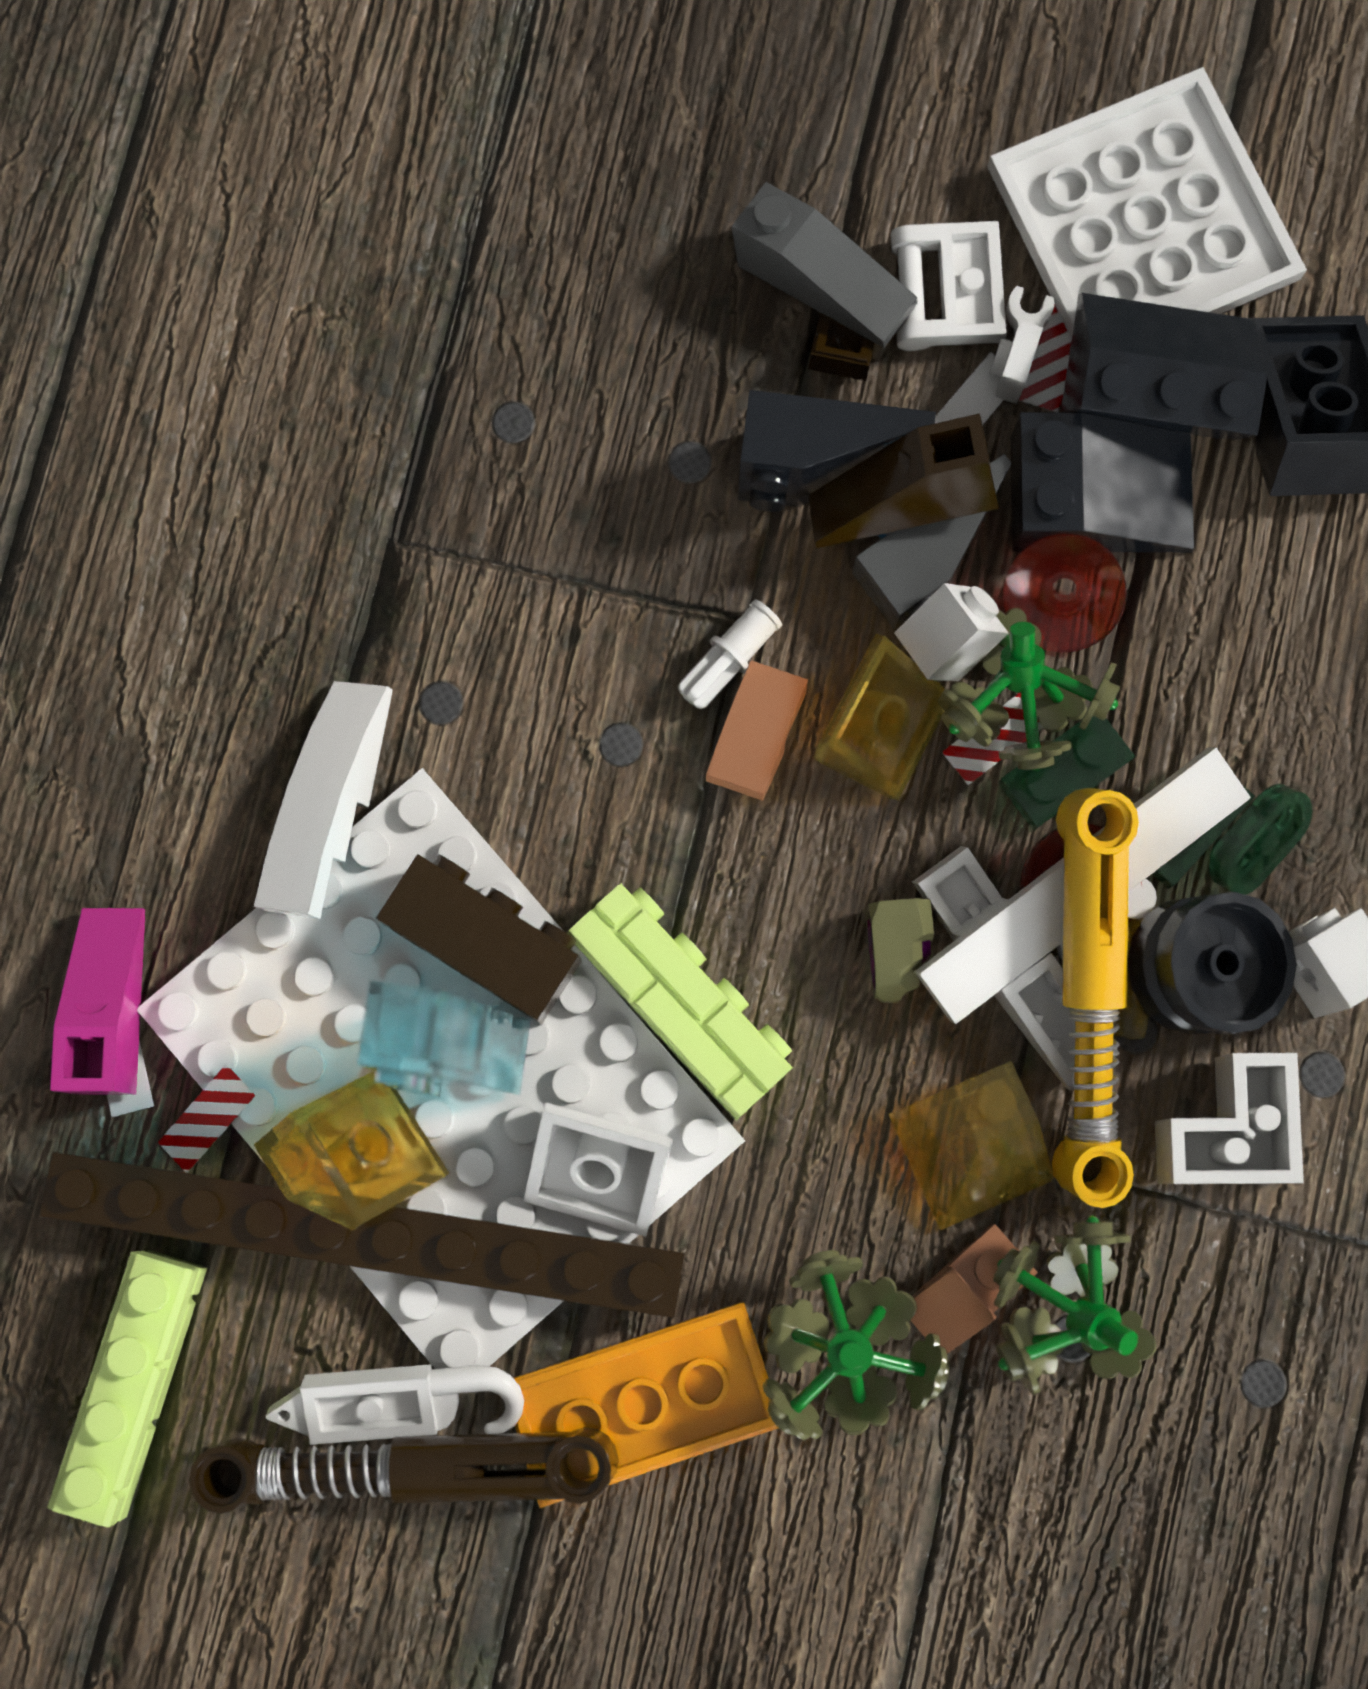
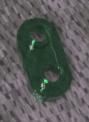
(1260, 839)

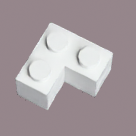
(1254, 1128)

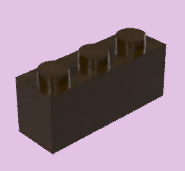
(481, 936)

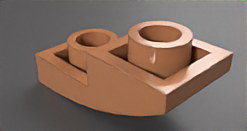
(756, 730)

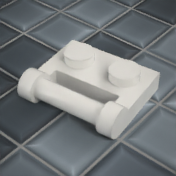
(968, 283)

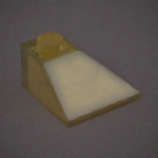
(974, 1145)
(351, 1153)

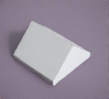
(596, 1169)

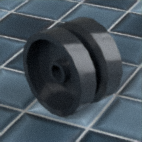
(1212, 964)

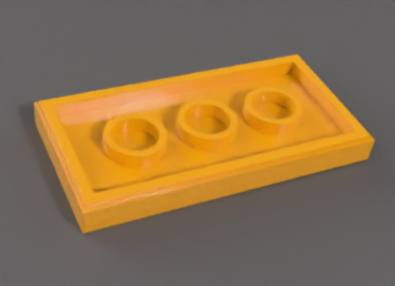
(655, 1395)

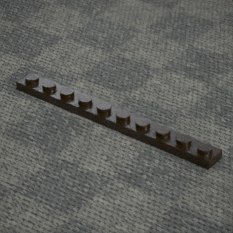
(394, 1242)

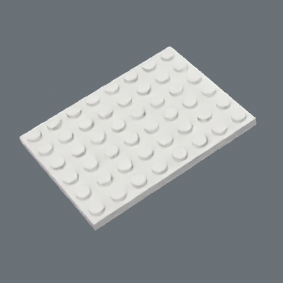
(288, 1015)

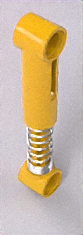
(1095, 987)

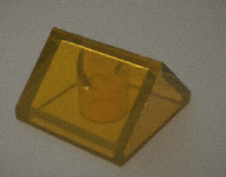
(882, 721)

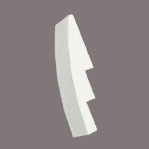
(322, 797)
(962, 898)

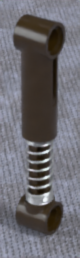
(409, 1470)

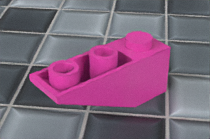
(98, 1006)

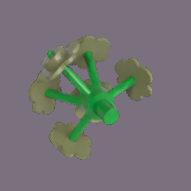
(1045, 695)
(1082, 1266)
(855, 1389)

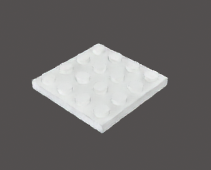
(1148, 205)

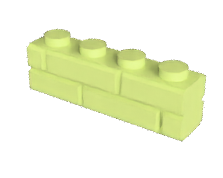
(679, 1001)
(127, 1388)

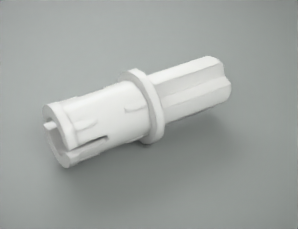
(729, 655)

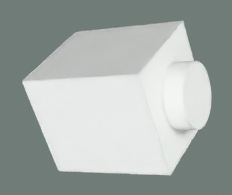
(952, 632)

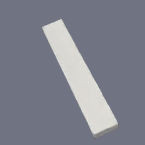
(1032, 919)

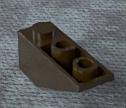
(913, 482)

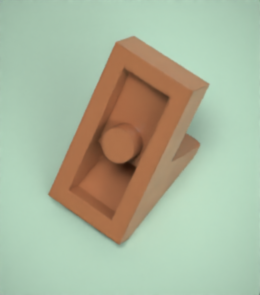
(963, 1293)

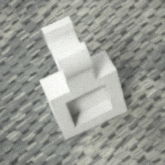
(1016, 356)

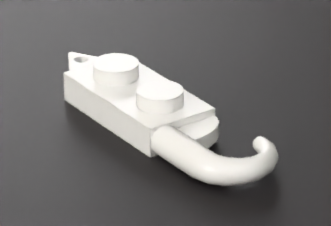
(391, 1402)

